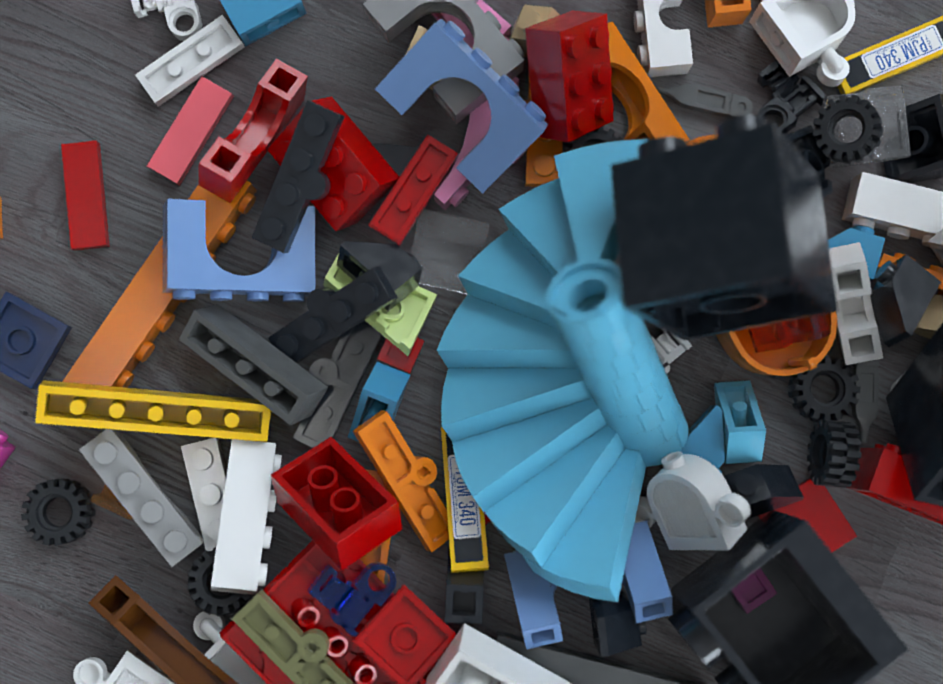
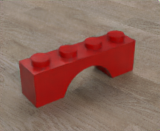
(235, 157)

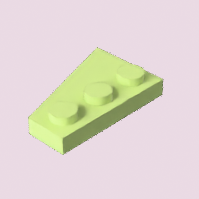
(402, 322)

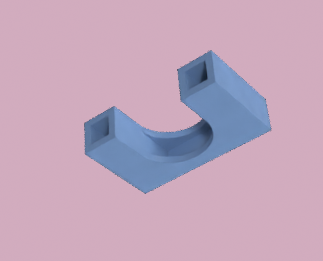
(445, 54)
(192, 271)
(642, 579)

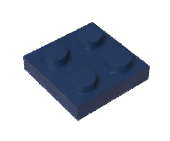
(28, 340)

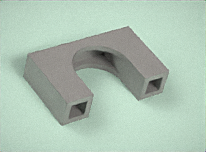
(454, 94)

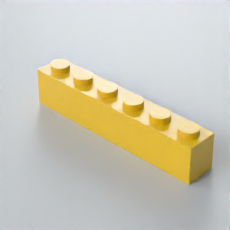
(151, 411)

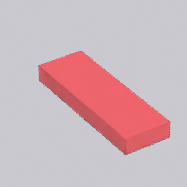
(190, 130)

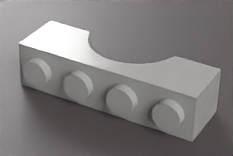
(141, 496)

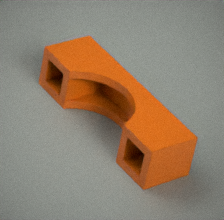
(645, 108)

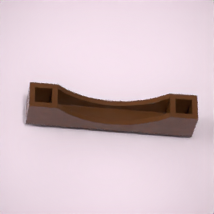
(155, 636)

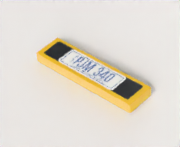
(893, 56)
(464, 517)

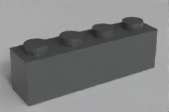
(253, 363)

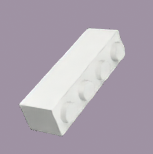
(894, 207)
(244, 517)

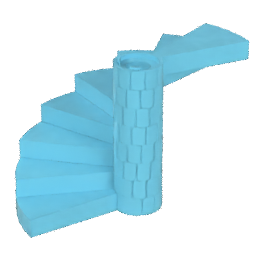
(557, 383)

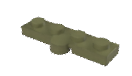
(295, 652)

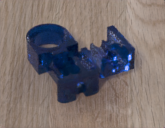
(346, 599)

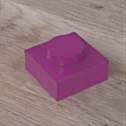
(753, 591)

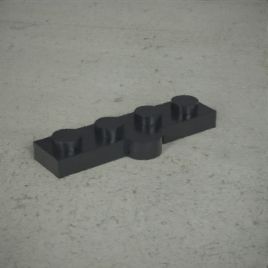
(299, 177)
(334, 314)
(342, 377)

